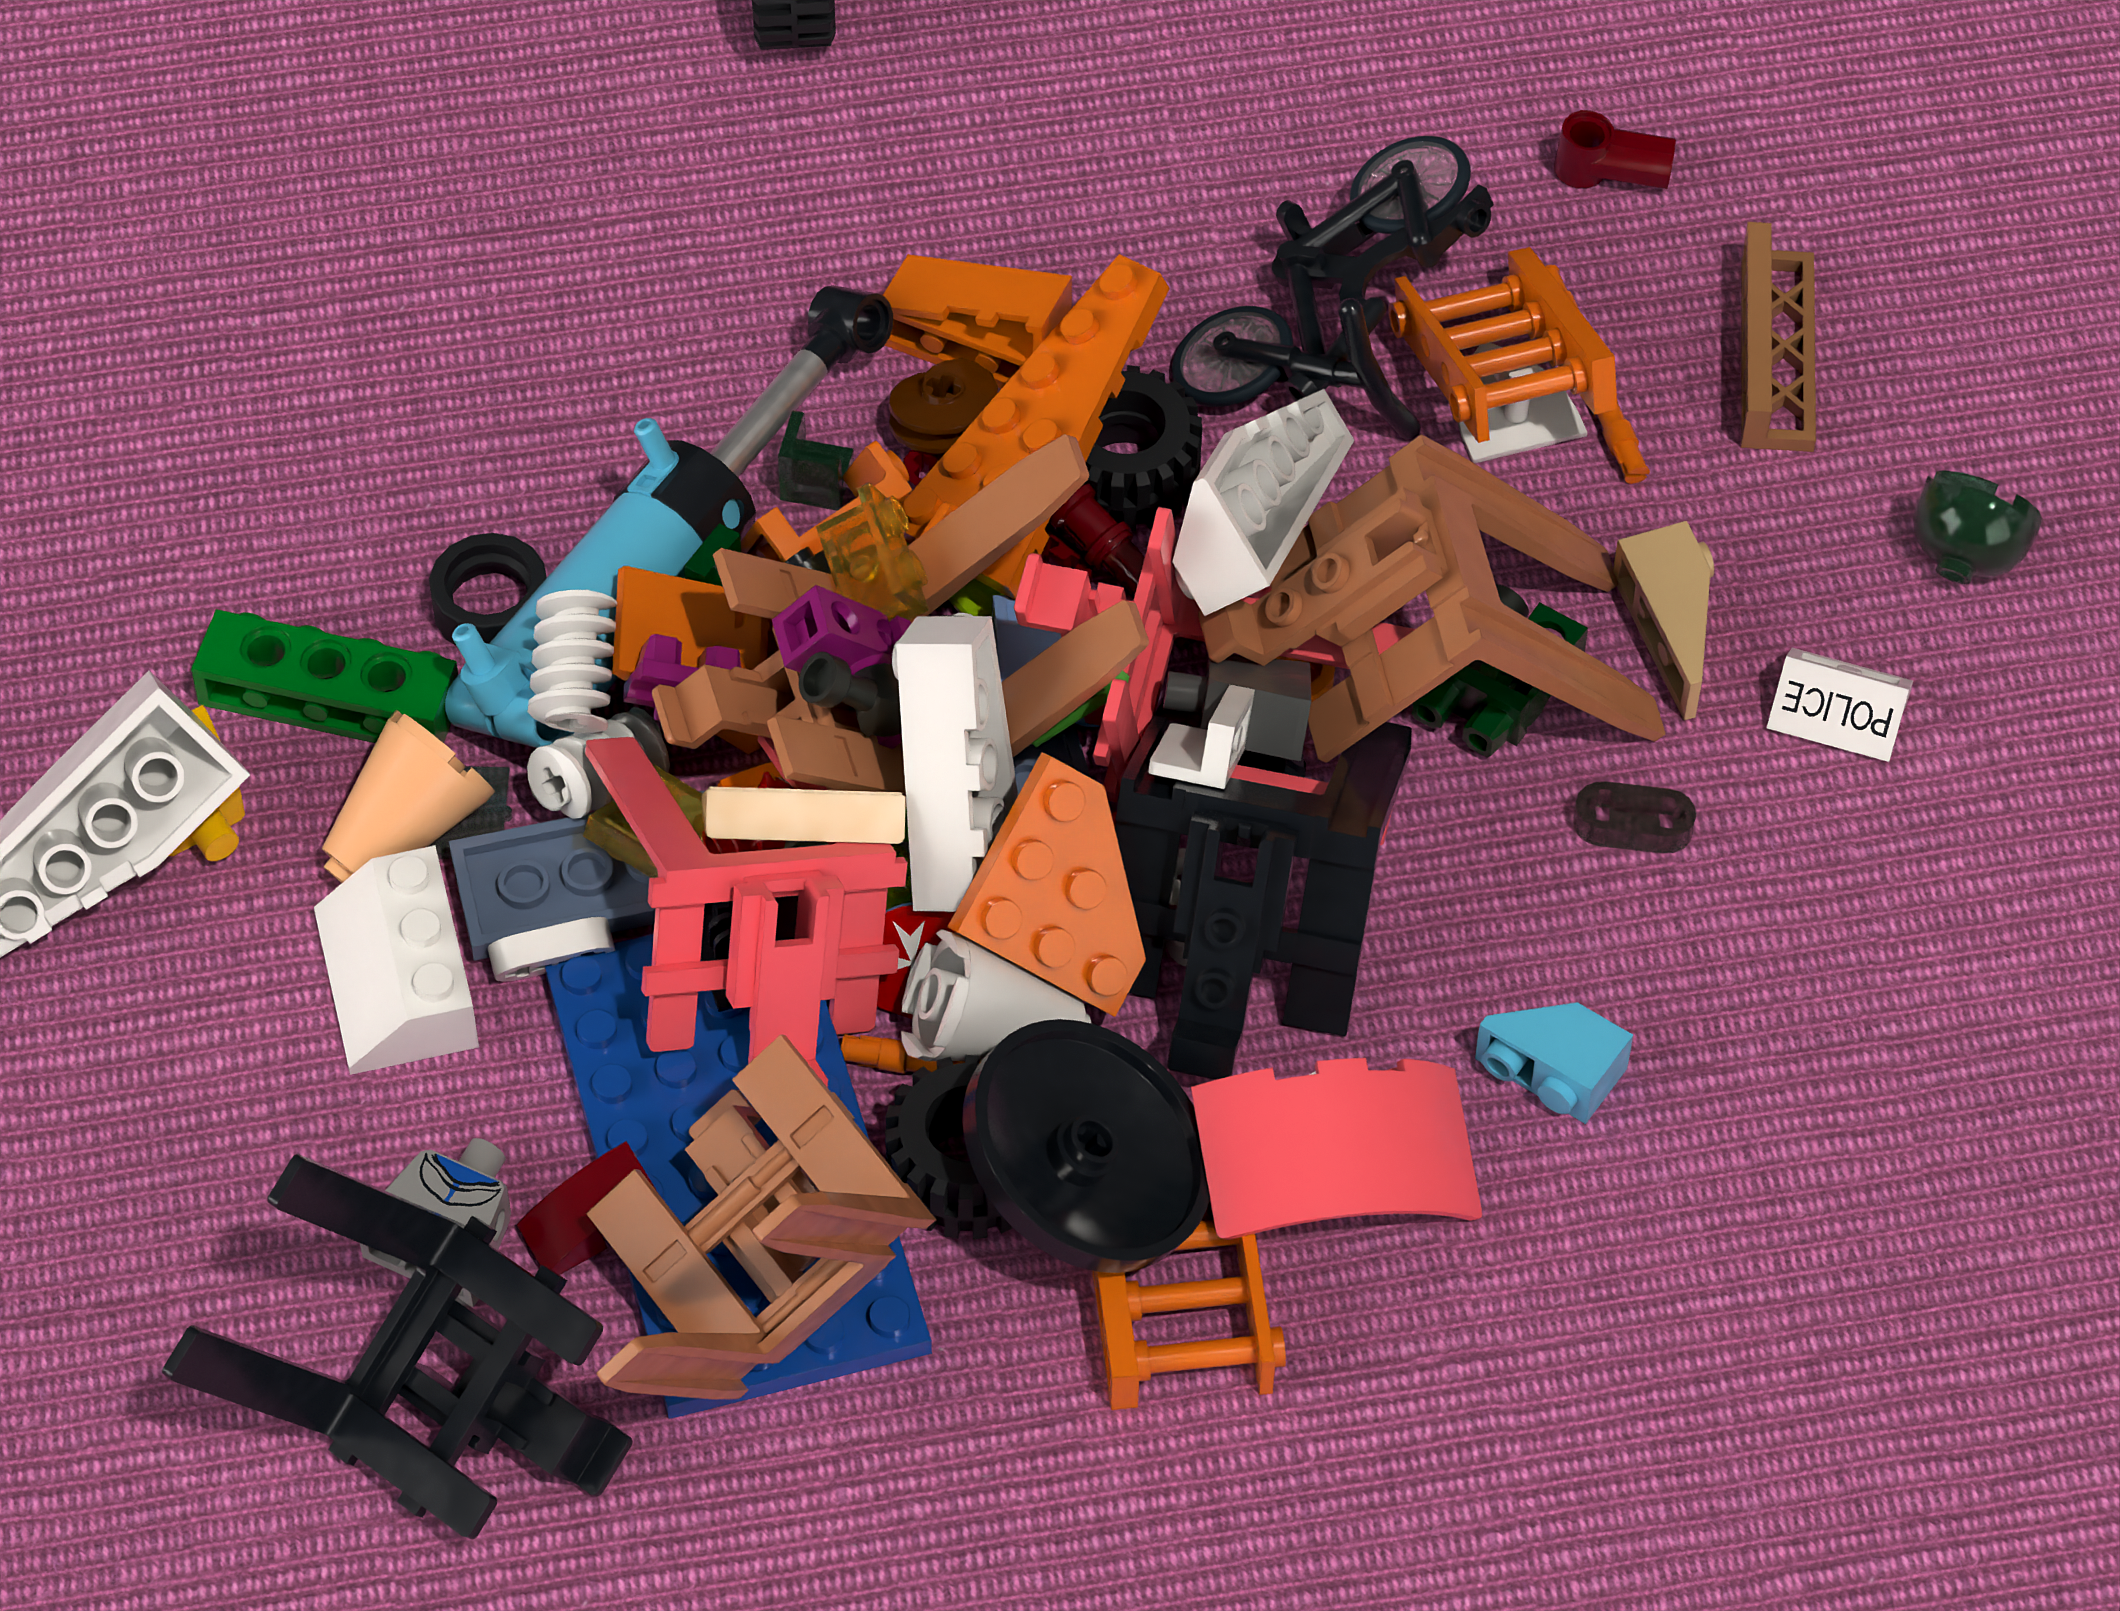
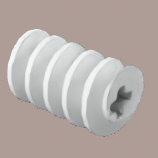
(568, 660)
(566, 779)

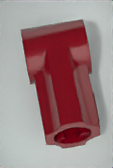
(1596, 151)

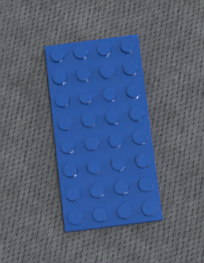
(653, 1104)

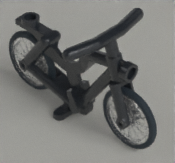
(1400, 191)

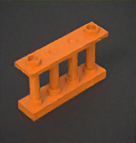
(1542, 312)
(1133, 1361)

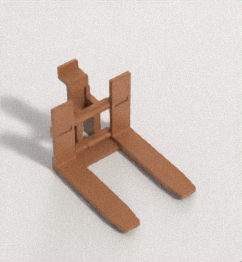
(1414, 534)
(827, 743)
(776, 1211)

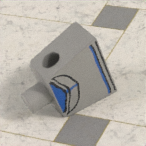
(455, 1191)

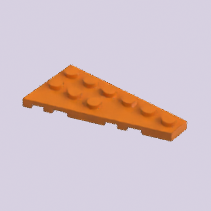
(1049, 396)

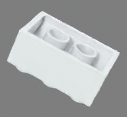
(396, 963)

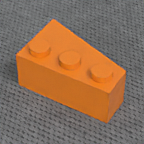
(974, 312)

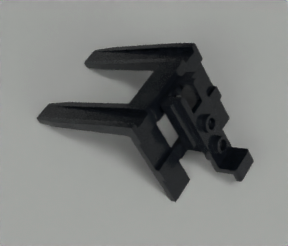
(1239, 923)

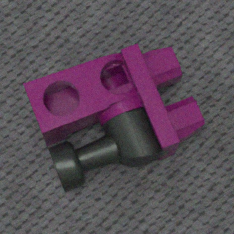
(844, 658)

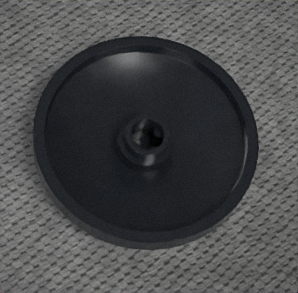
(1086, 1146)

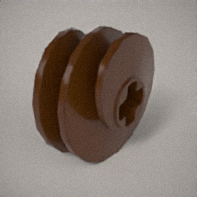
(939, 404)

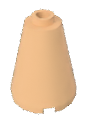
(403, 798)

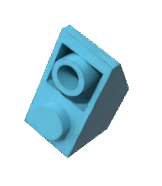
(1556, 1053)

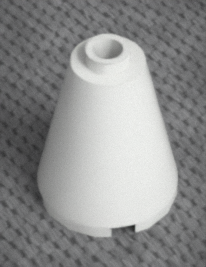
(973, 998)

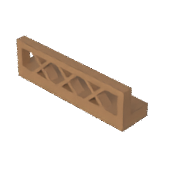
(1764, 347)

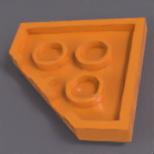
(1058, 890)

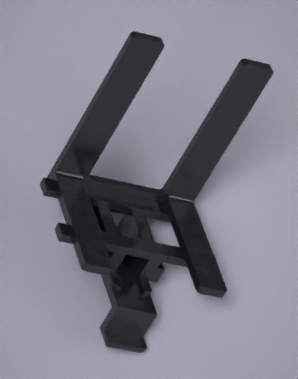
(494, 1396)

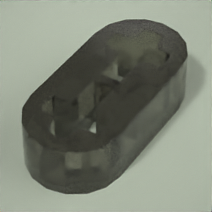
(1634, 817)

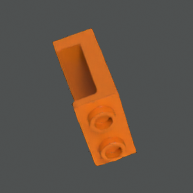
(776, 539)

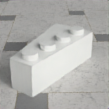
(953, 753)

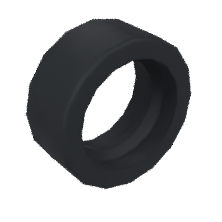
(481, 556)

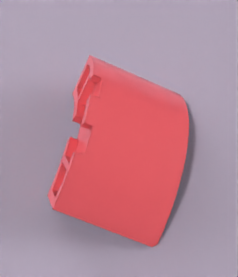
(1334, 1145)

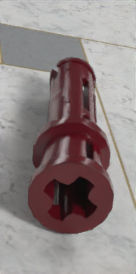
(1104, 541)

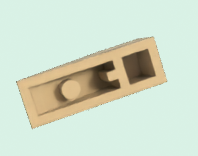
(1667, 592)

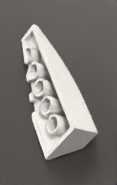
(1257, 500)
(109, 809)

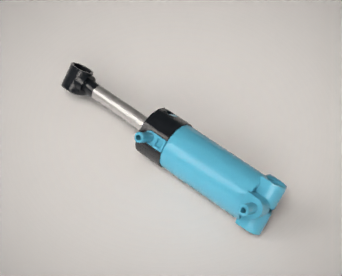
(658, 519)

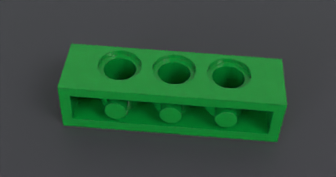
(294, 691)

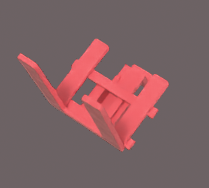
(1062, 599)
(837, 930)

